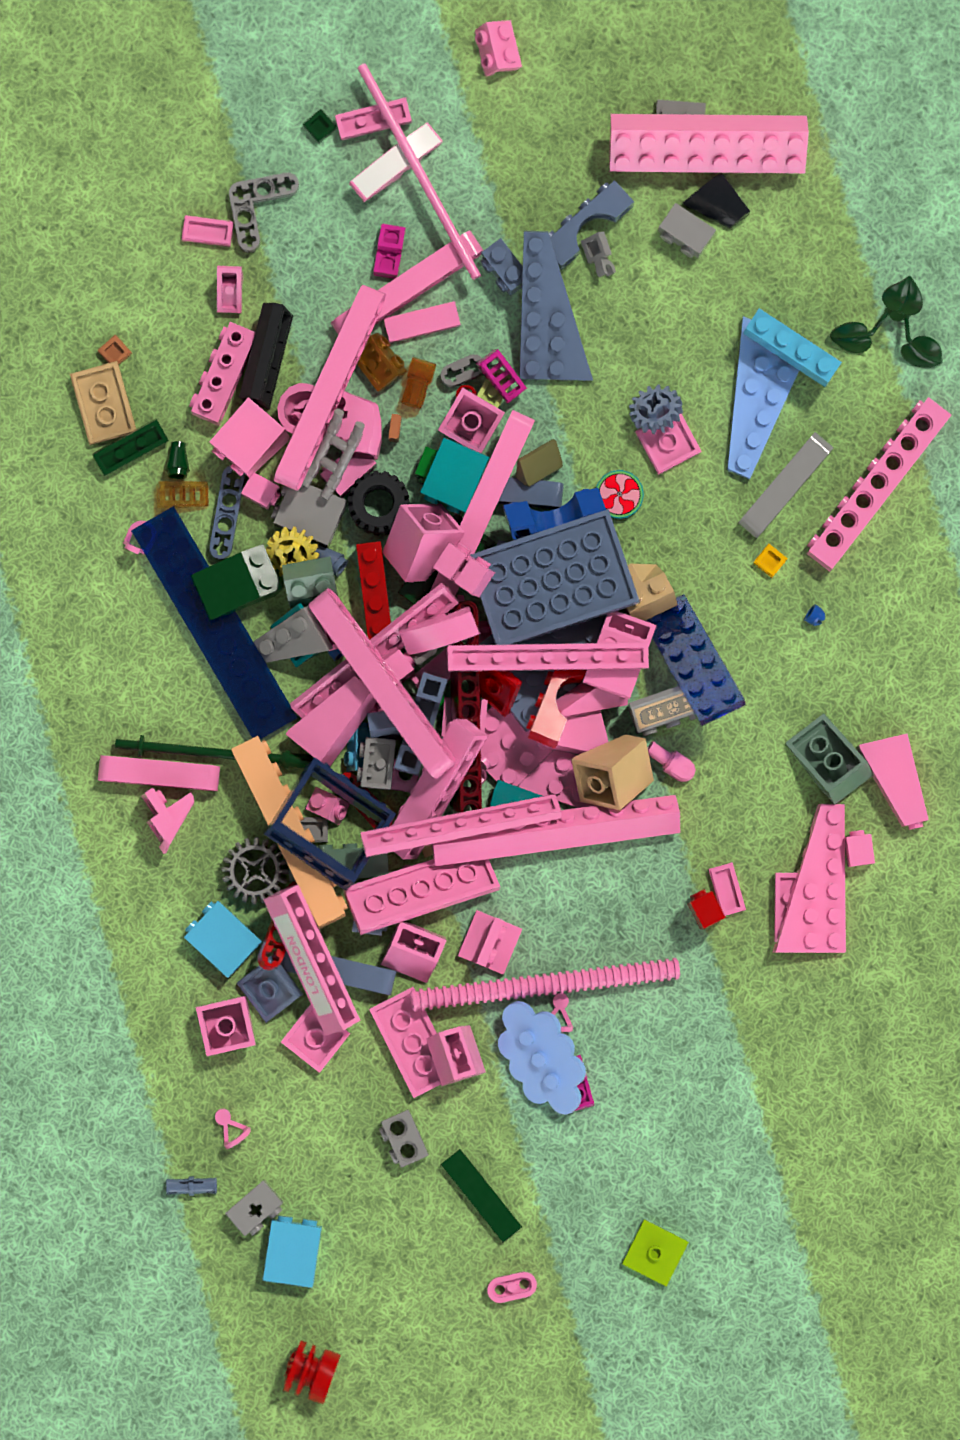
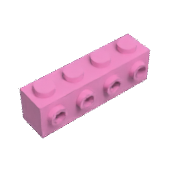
(224, 373)

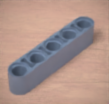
(540, 495)
(357, 974)

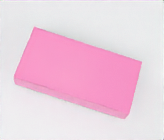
(207, 231)
(727, 889)

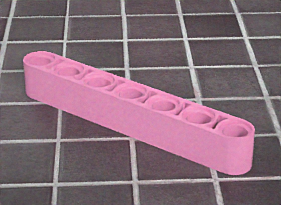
(420, 278)

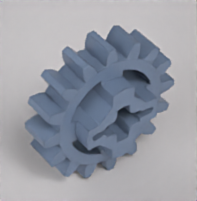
(656, 409)

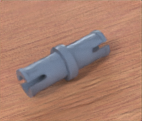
(191, 1186)

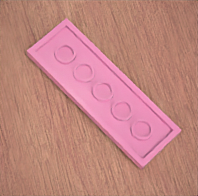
(417, 892)

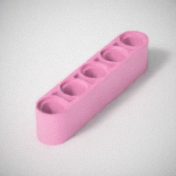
(158, 773)

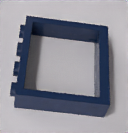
(309, 852)

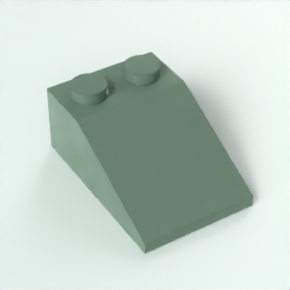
(829, 759)

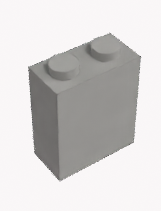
(310, 512)

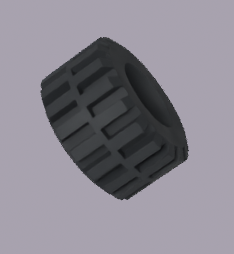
(362, 488)

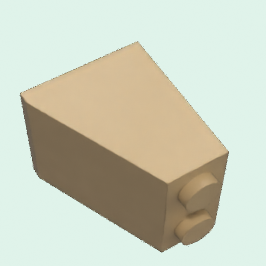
(613, 772)

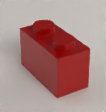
(705, 909)

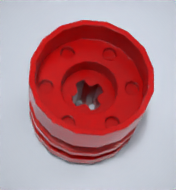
(311, 1372)

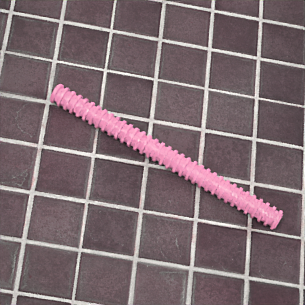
(545, 984)

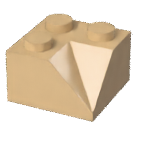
(652, 590)

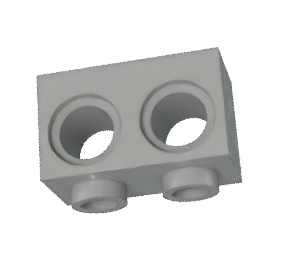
(409, 1136)

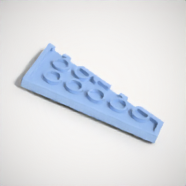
(759, 396)

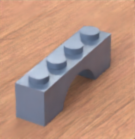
(609, 204)
(428, 700)

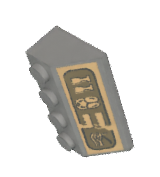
(659, 710)

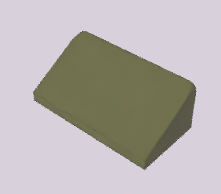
(539, 463)

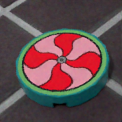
(621, 493)

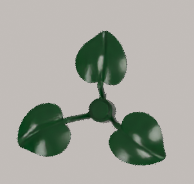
(901, 302)

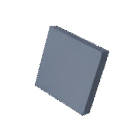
(269, 990)

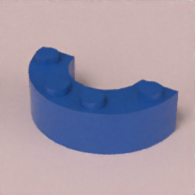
(525, 521)

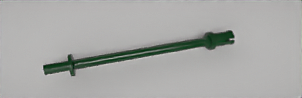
(285, 759)

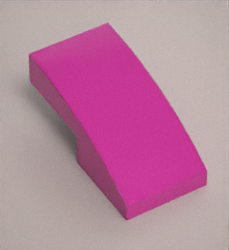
(389, 251)

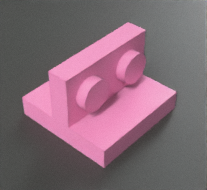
(490, 942)

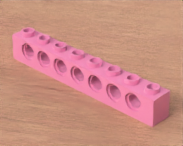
(935, 417)

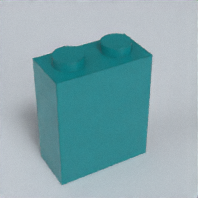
(454, 475)

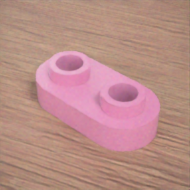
(512, 1288)

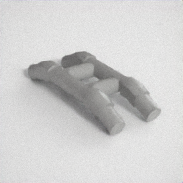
(348, 450)

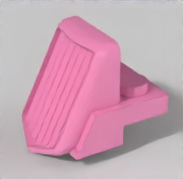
(166, 820)

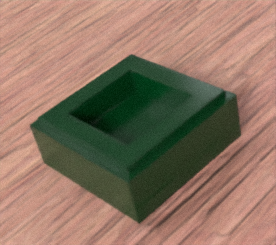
(319, 126)

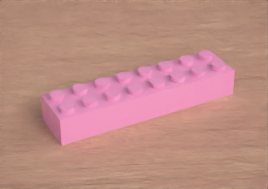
(708, 143)

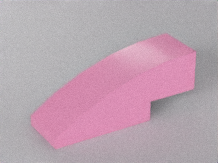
(439, 631)

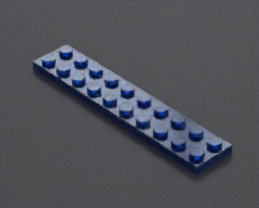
(221, 640)

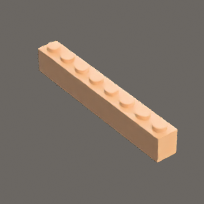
(270, 794)

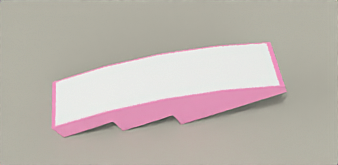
(394, 163)

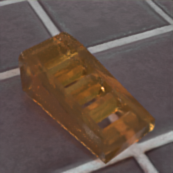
(181, 485)

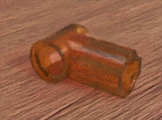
(419, 377)

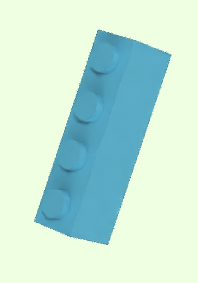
(792, 347)

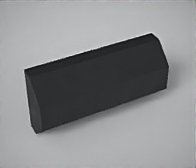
(266, 354)

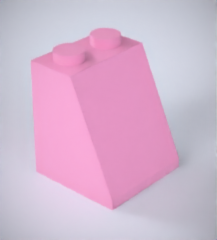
(249, 439)
(419, 539)

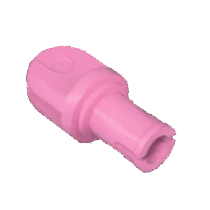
(672, 763)

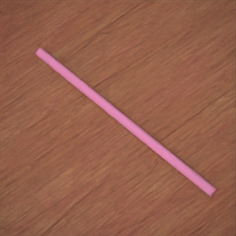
(419, 171)

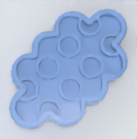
(541, 1057)

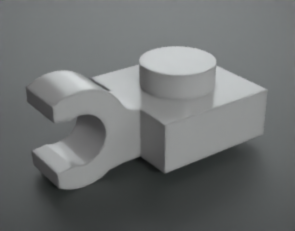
(597, 251)

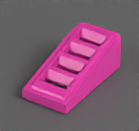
(502, 362)

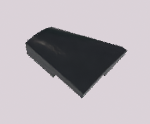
(718, 202)

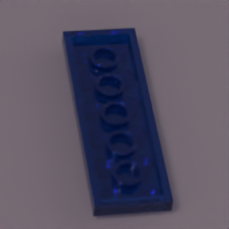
(695, 663)

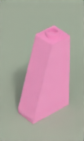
(334, 721)
(897, 778)

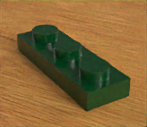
(130, 447)

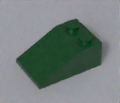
(237, 582)

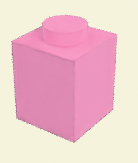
(261, 491)
(859, 849)

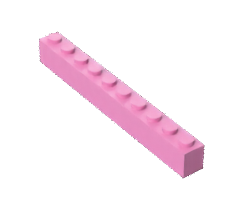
(575, 829)

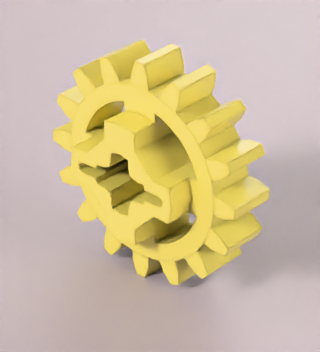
(282, 544)

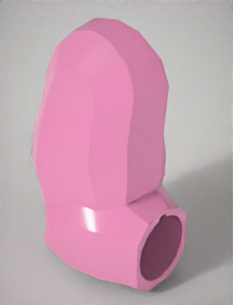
(355, 409)

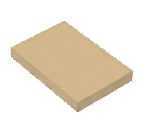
(103, 402)

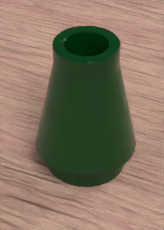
(177, 462)

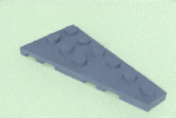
(548, 328)

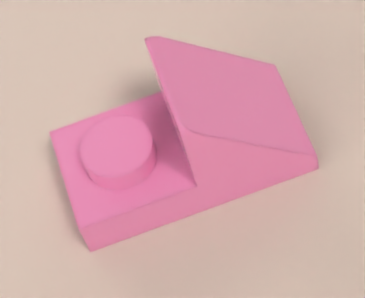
(229, 289)

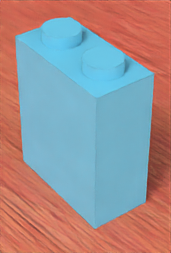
(222, 938)
(292, 1252)

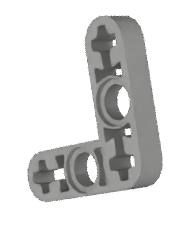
(247, 202)

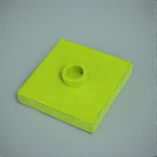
(655, 1252)

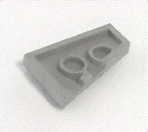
(294, 638)

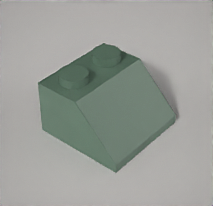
(308, 580)

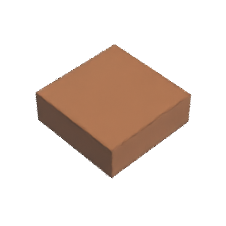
(114, 350)
(395, 427)

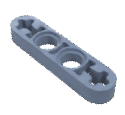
(226, 512)

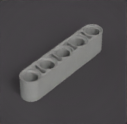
(785, 485)

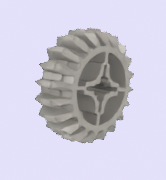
(241, 888)

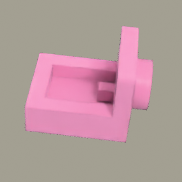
(327, 806)

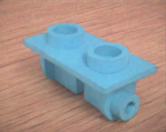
(351, 757)

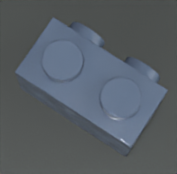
(504, 266)

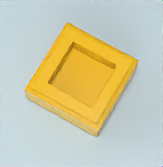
(770, 560)

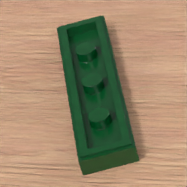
(481, 1195)

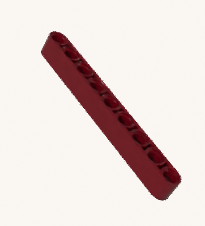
(472, 700)

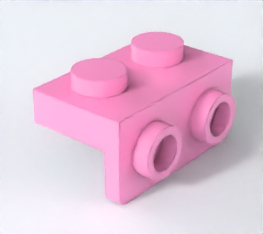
(497, 47)

